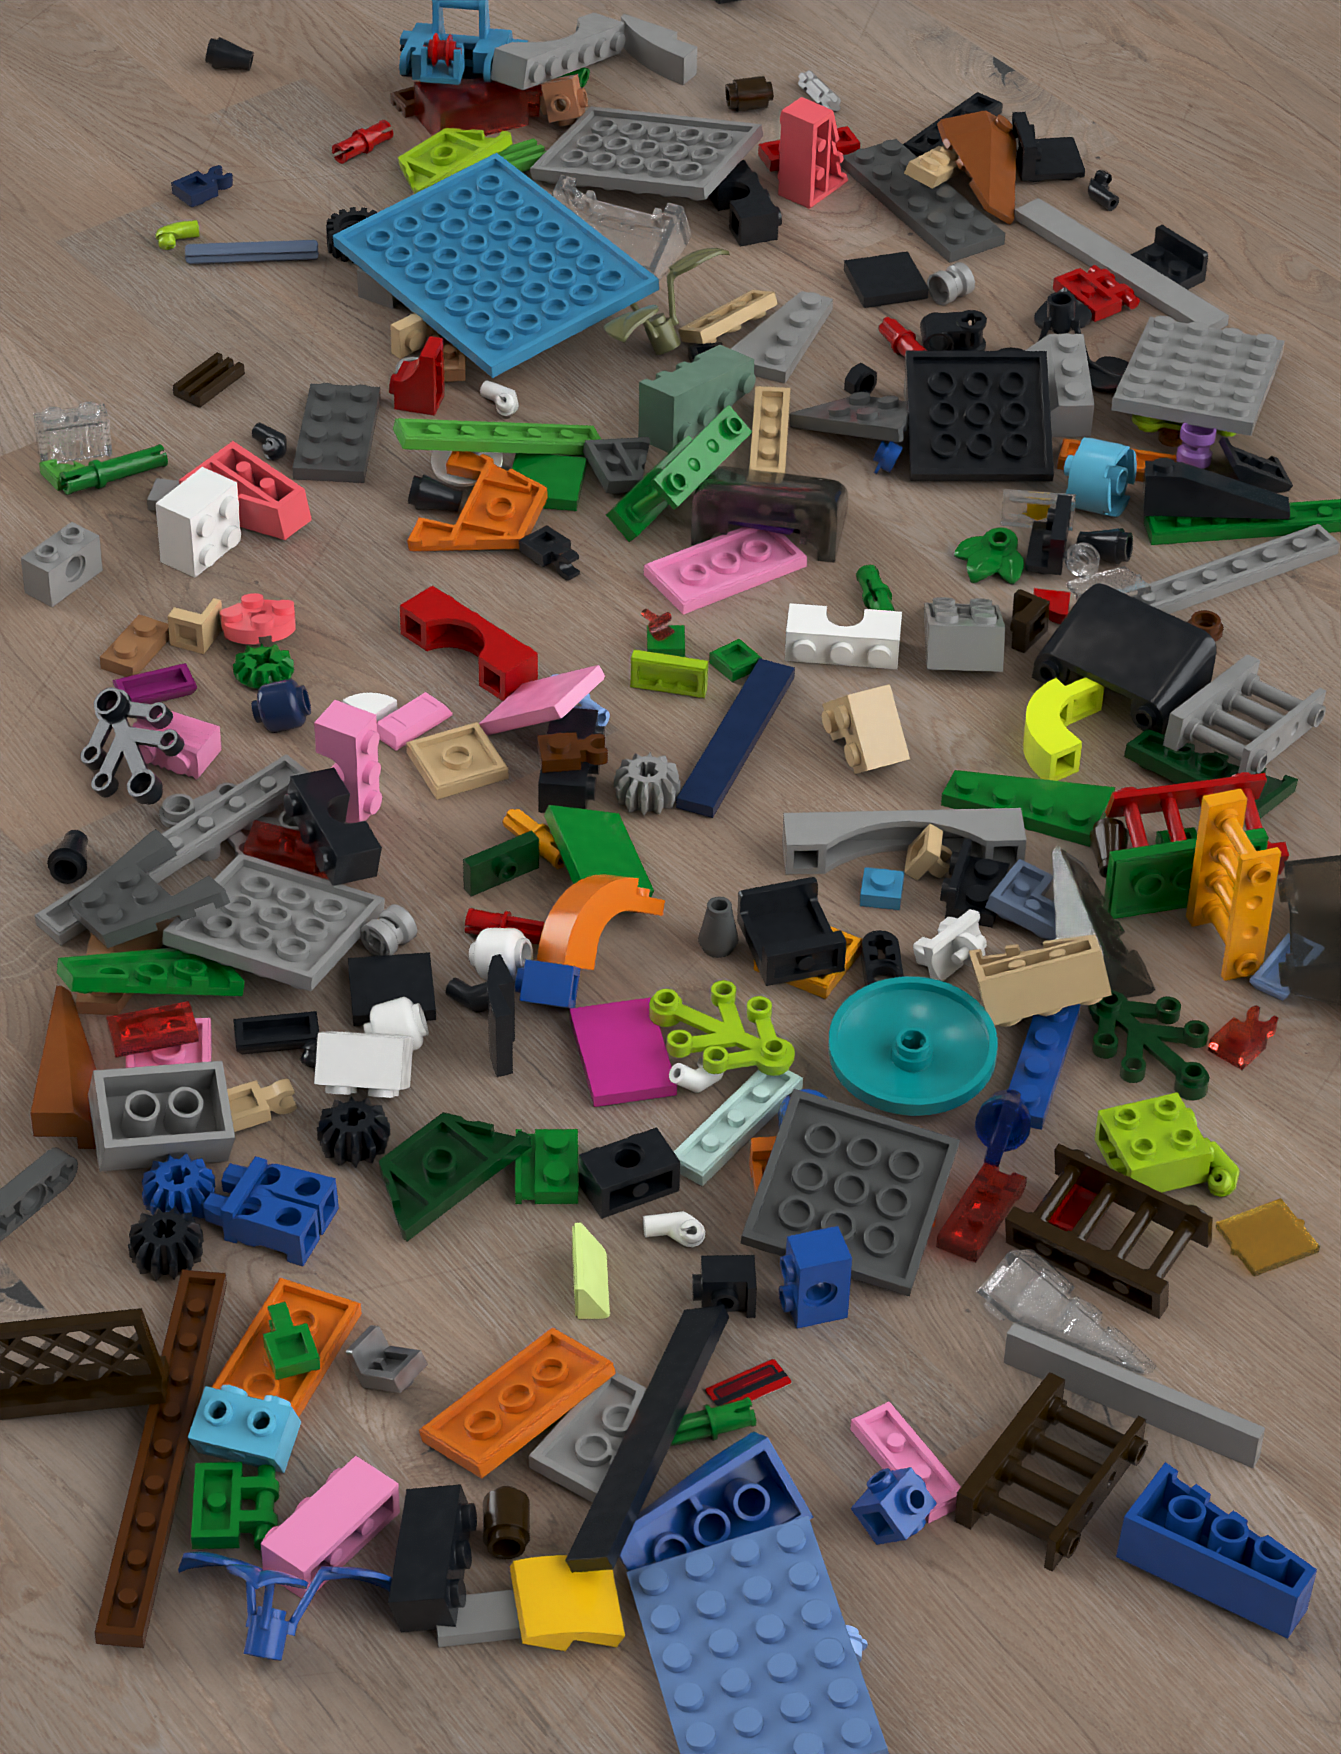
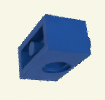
(816, 1277)

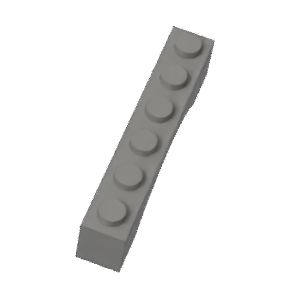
(534, 63)
(827, 839)

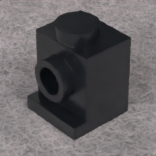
(727, 1282)

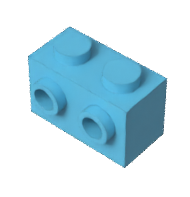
(244, 1427)

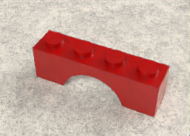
(440, 621)

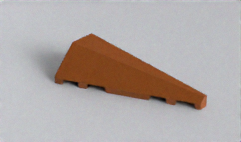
(64, 1077)

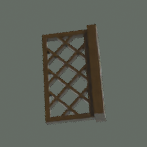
(83, 1387)

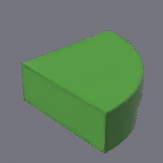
(51, 470)

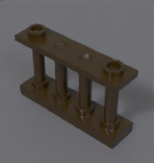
(1101, 1267)
(1026, 1436)

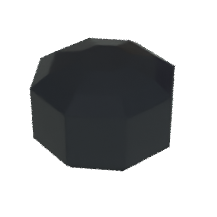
(860, 379)

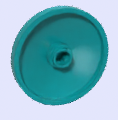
(912, 1046)

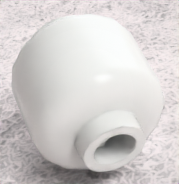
(504, 941)
(398, 1018)

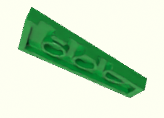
(1047, 806)
(149, 973)

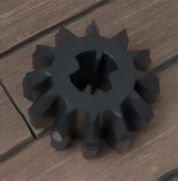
(353, 1131)
(165, 1243)

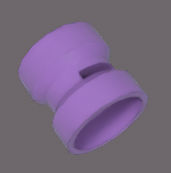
(1196, 445)

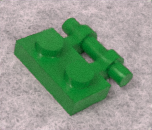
(218, 1505)

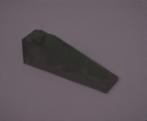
(1081, 913)

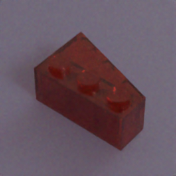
(471, 106)

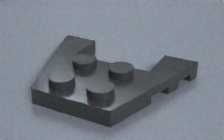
(130, 903)

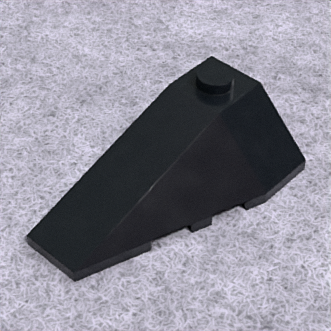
(1189, 491)

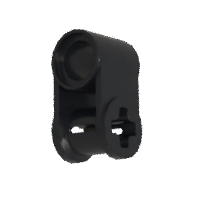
(952, 331)

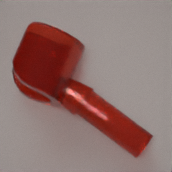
(658, 624)

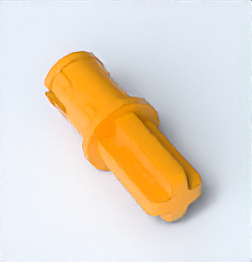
(520, 823)

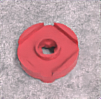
(258, 618)

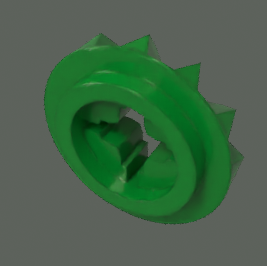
(246, 663)

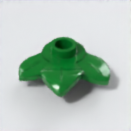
(987, 556)

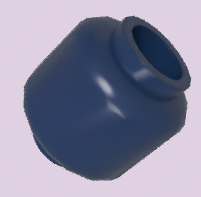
(281, 705)

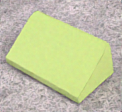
(589, 1275)

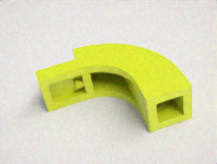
(1047, 743)

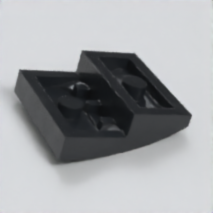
(501, 1016)

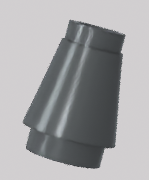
(718, 930)

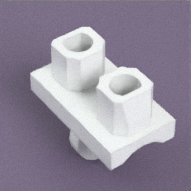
(951, 946)

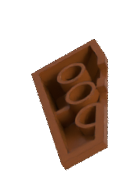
(987, 156)

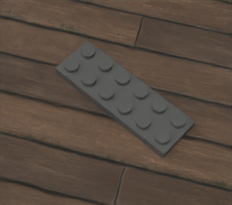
(935, 214)

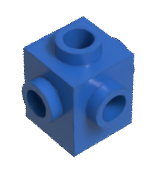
(894, 1505)

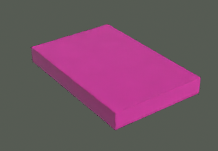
(621, 1052)

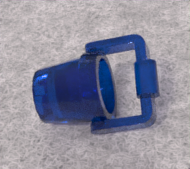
(1002, 1124)

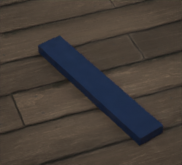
(735, 738)

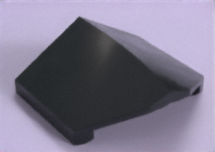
(1256, 470)

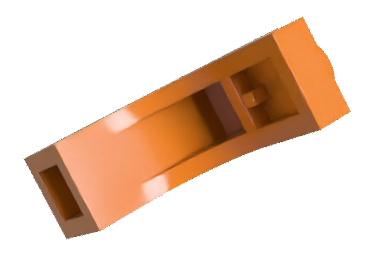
(582, 913)

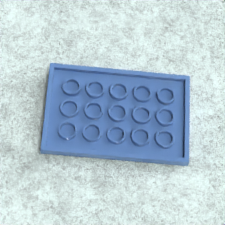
(755, 1648)

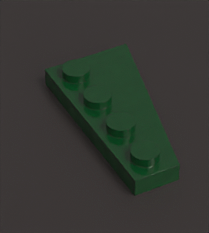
(1191, 766)

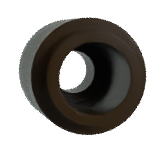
(749, 93)
(506, 1522)

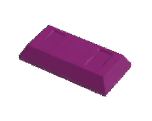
(158, 684)

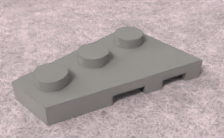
(588, 1437)

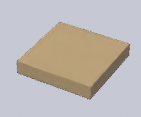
(457, 760)

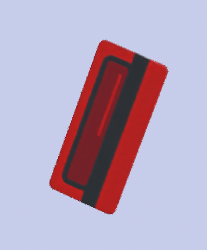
(750, 1383)

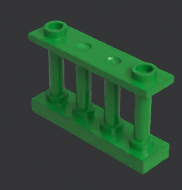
(678, 473)

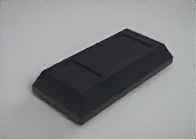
(275, 1032)

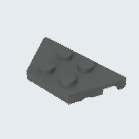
(857, 416)

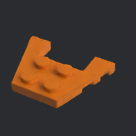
(495, 515)

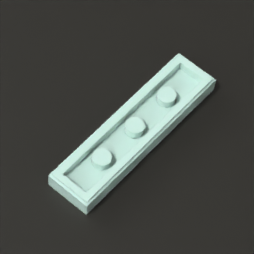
(734, 1124)

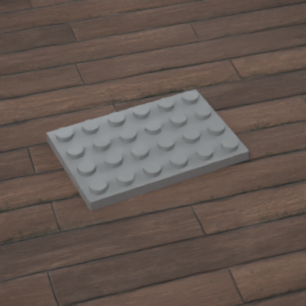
(648, 152)
(1199, 375)

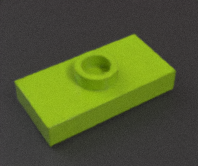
(669, 673)

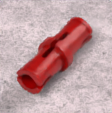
(362, 141)

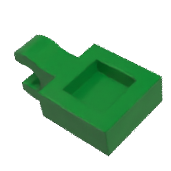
(289, 1346)

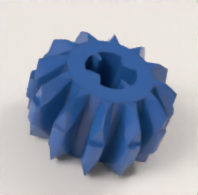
(178, 1184)

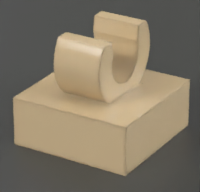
(927, 854)

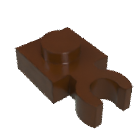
(566, 752)

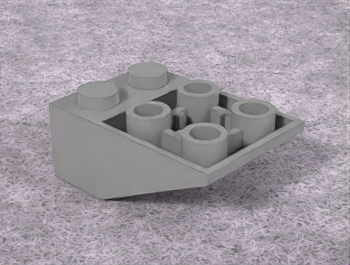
(964, 635)

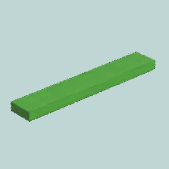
(493, 436)

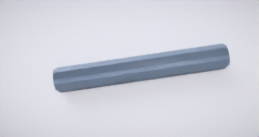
(251, 251)

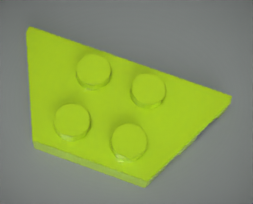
(448, 154)

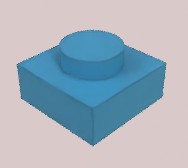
(882, 888)

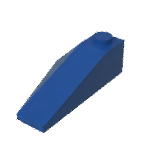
(721, 1500)

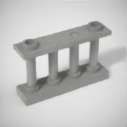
(1229, 693)

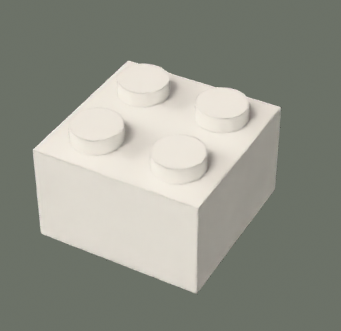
(198, 522)
(363, 1061)

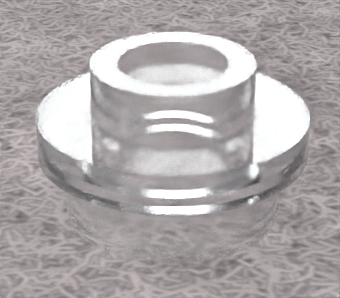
(1082, 559)

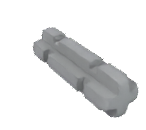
(819, 91)

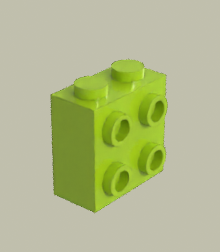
(1155, 1143)

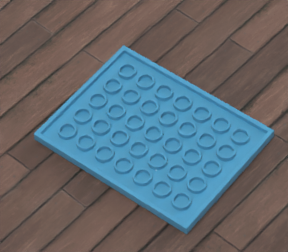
(495, 264)

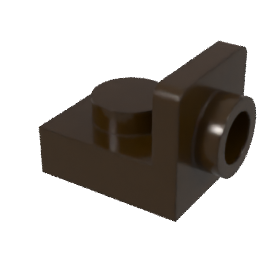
(1028, 620)

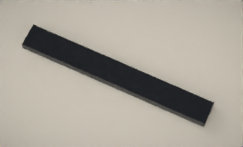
(647, 1440)

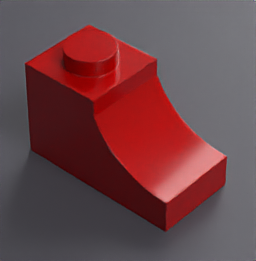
(420, 383)

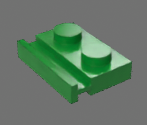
(548, 1168)

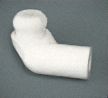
(504, 397)
(693, 1079)
(676, 1225)

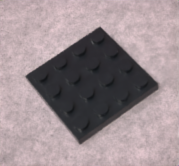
(979, 416)

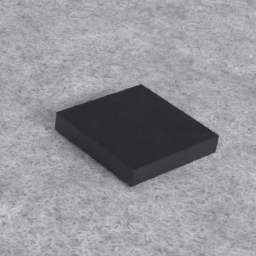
(886, 279)
(388, 978)

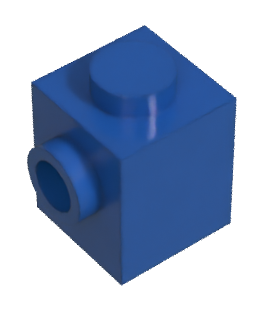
(548, 983)

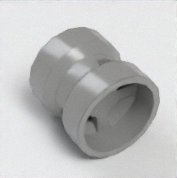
(956, 281)
(392, 929)

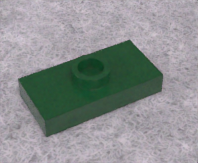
(501, 863)

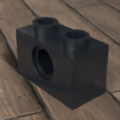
(629, 1172)

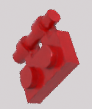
(1097, 291)

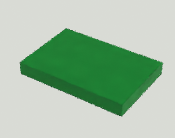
(595, 844)

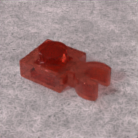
(1242, 1042)

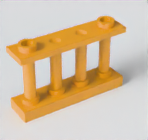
(1213, 879)

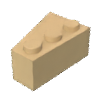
(1040, 979)

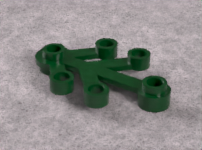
(1116, 1010)

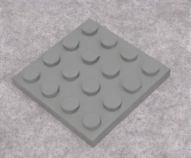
(276, 923)

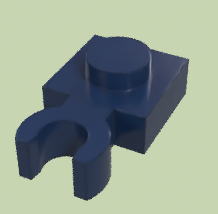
(199, 188)

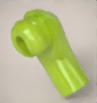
(170, 233)
(1224, 1173)

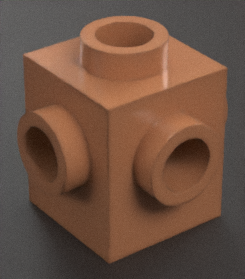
(569, 90)

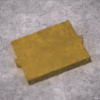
(1267, 1237)

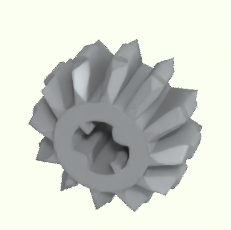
(647, 783)

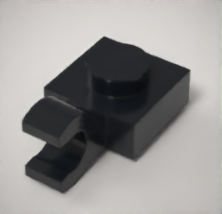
(549, 547)

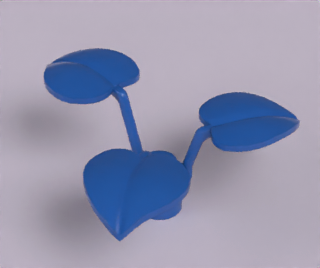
(266, 1624)

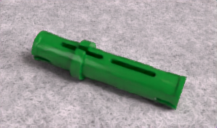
(101, 473)

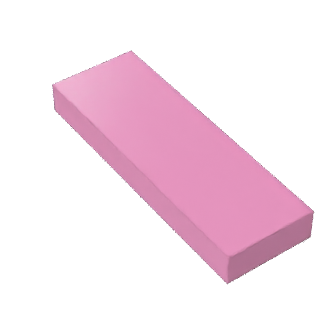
(899, 1447)

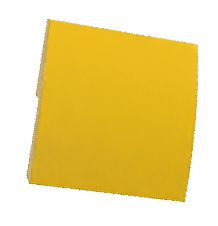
(564, 1605)

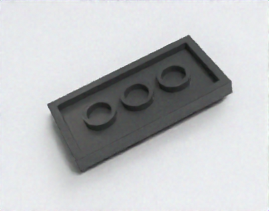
(336, 433)

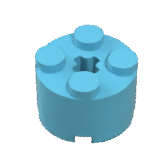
(1100, 476)

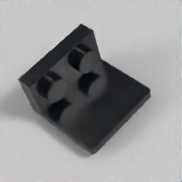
(1044, 157)

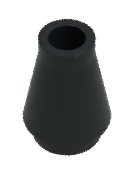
(226, 54)
(433, 495)
(1111, 544)
(69, 858)

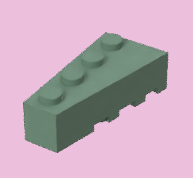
(692, 395)

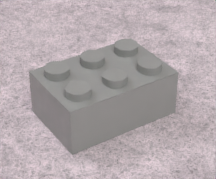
(159, 1112)

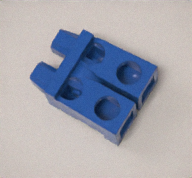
(274, 1207)

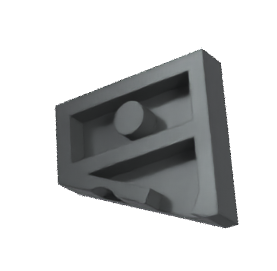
(617, 461)

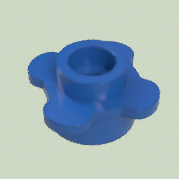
(887, 456)

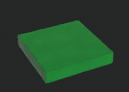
(558, 473)

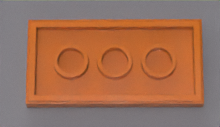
(330, 1323)
(517, 1402)

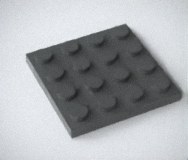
(854, 1173)

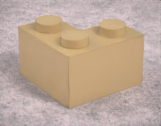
(869, 726)

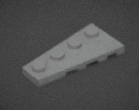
(785, 336)

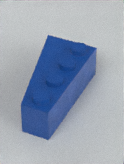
(1214, 1554)

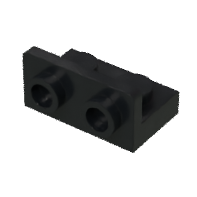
(1175, 258)
(1050, 539)
(971, 884)

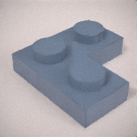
(1022, 899)

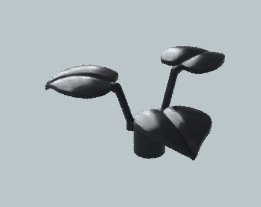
(1066, 313)

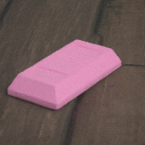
(412, 720)

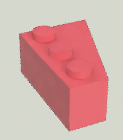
(809, 153)
(266, 497)

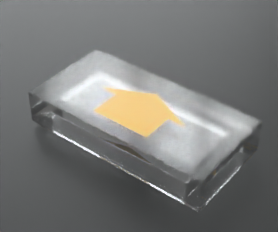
(1024, 507)

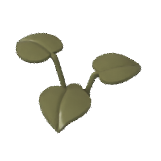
(658, 327)

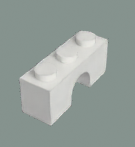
(866, 644)

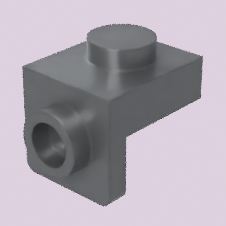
(383, 1365)

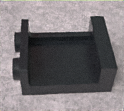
(789, 932)

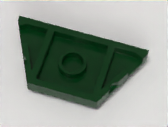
(443, 1167)

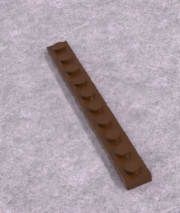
(160, 1464)

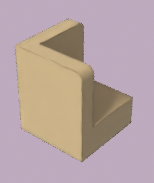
(195, 630)

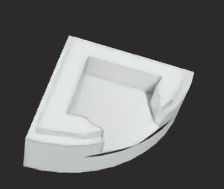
(375, 703)

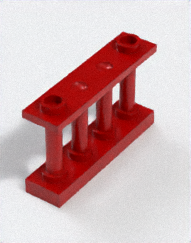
(1132, 802)

